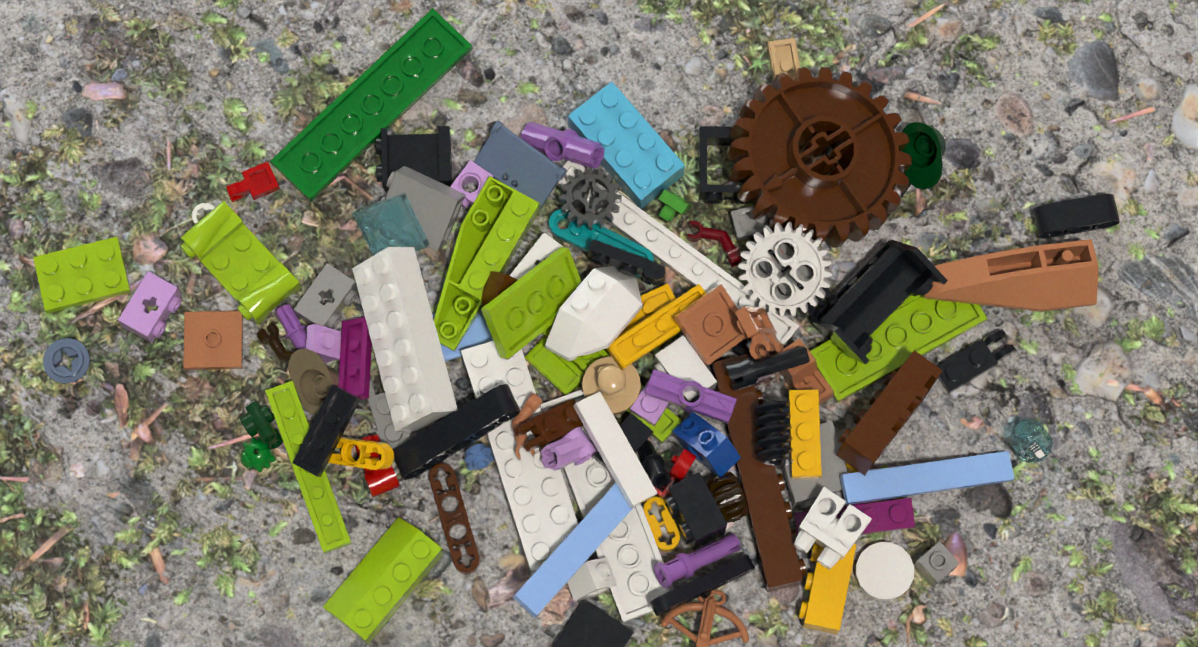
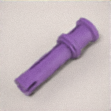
(686, 564)

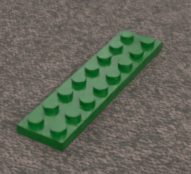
(370, 104)

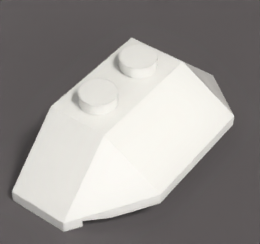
(594, 313)

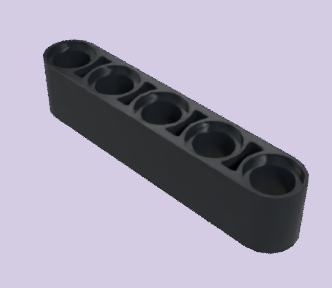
(456, 431)

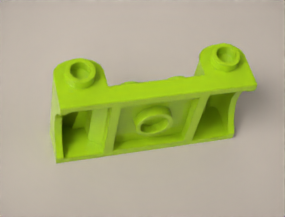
(239, 263)

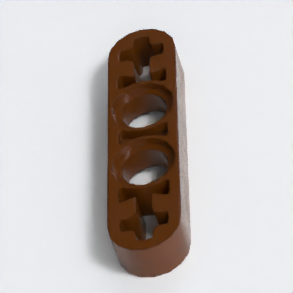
(450, 520)

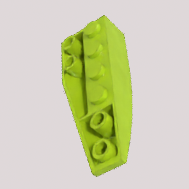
(483, 245)

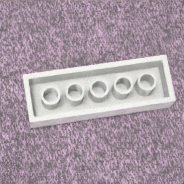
(404, 339)

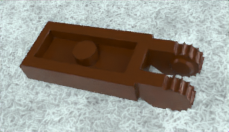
(550, 425)

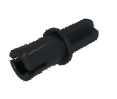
(654, 465)

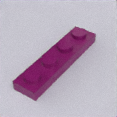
(885, 515)

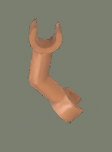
(528, 409)

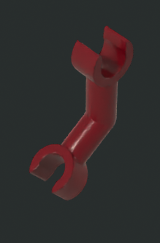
(731, 251)

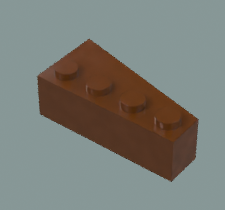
(888, 412)

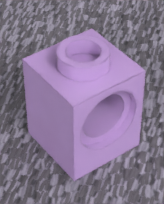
(470, 174)

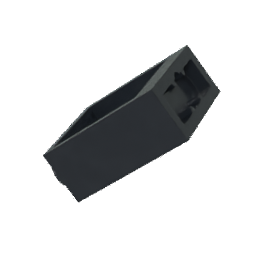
(714, 193)

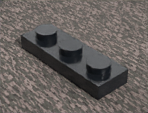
(326, 430)

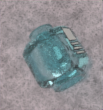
(1031, 441)

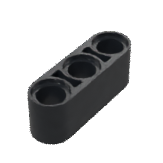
(1076, 216)

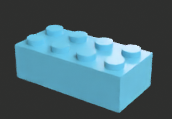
(633, 149)

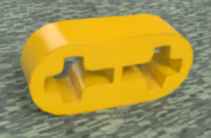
(667, 521)

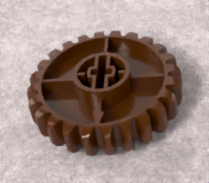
(836, 118)

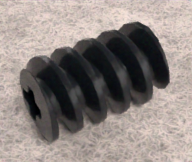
(771, 433)

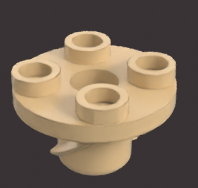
(617, 386)

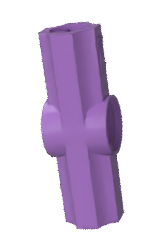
(563, 145)
(672, 389)

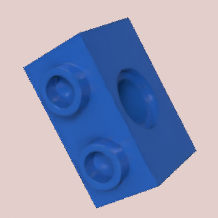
(707, 443)

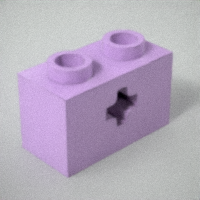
(151, 292)

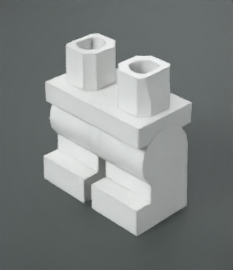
(828, 531)

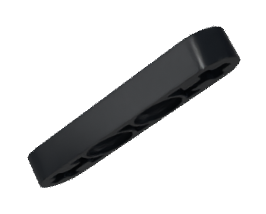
(702, 585)

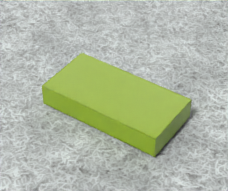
(555, 369)

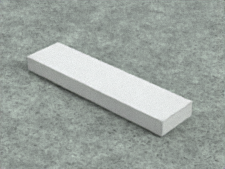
(615, 449)

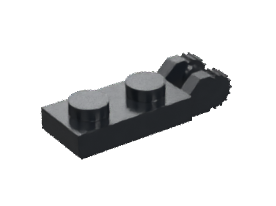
(627, 262)
(972, 362)

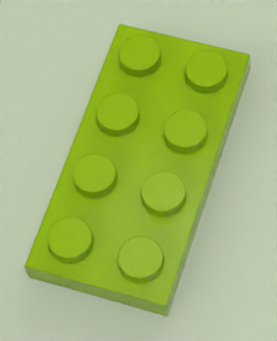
(531, 303)

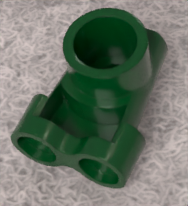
(258, 422)

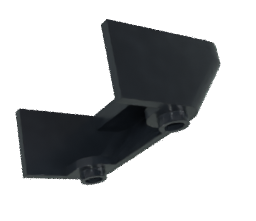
(874, 295)

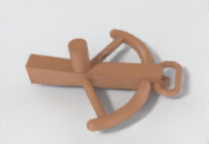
(708, 607)

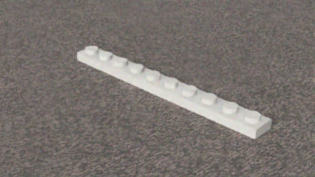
(679, 255)

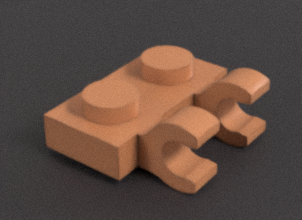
(756, 325)

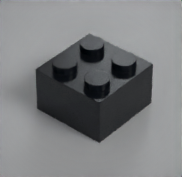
(696, 511)

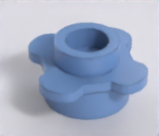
(478, 457)

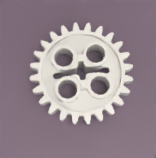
(806, 253)

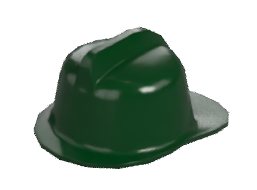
(926, 149)

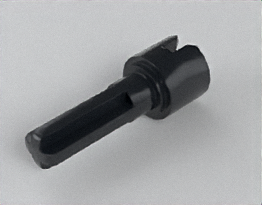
(746, 372)

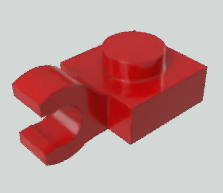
(257, 181)

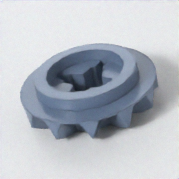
(54, 356)

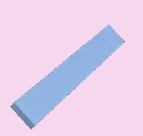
(927, 477)
(573, 552)

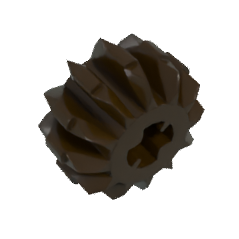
(728, 496)

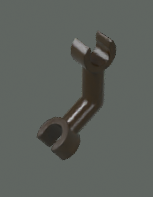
(274, 342)

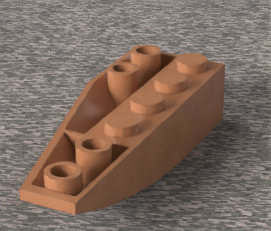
(1023, 278)

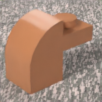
(807, 376)

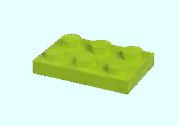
(82, 275)

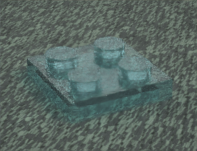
(391, 225)

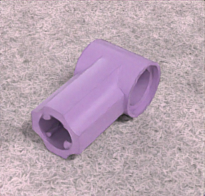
(571, 448)

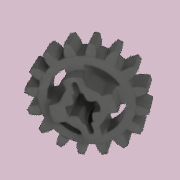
(578, 198)

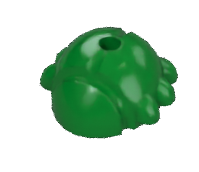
(259, 460)

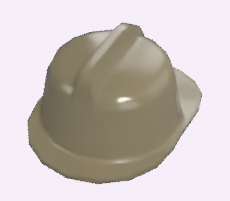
(311, 378)

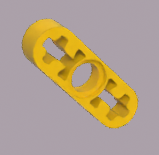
(366, 448)

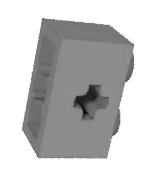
(326, 285)

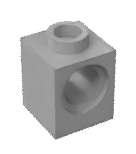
(936, 564)

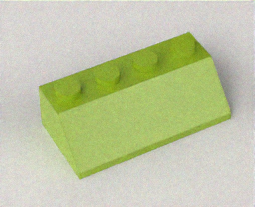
(384, 580)

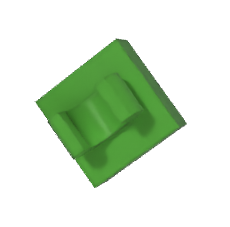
(674, 204)

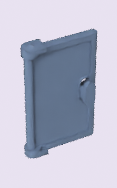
(521, 162)

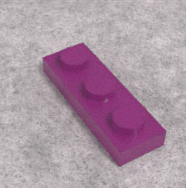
(355, 358)

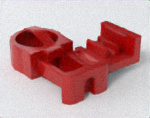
(678, 471)

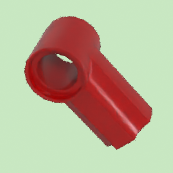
(379, 480)

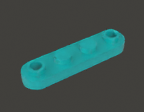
(582, 237)

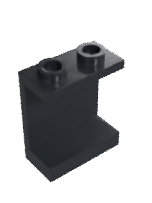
(421, 152)

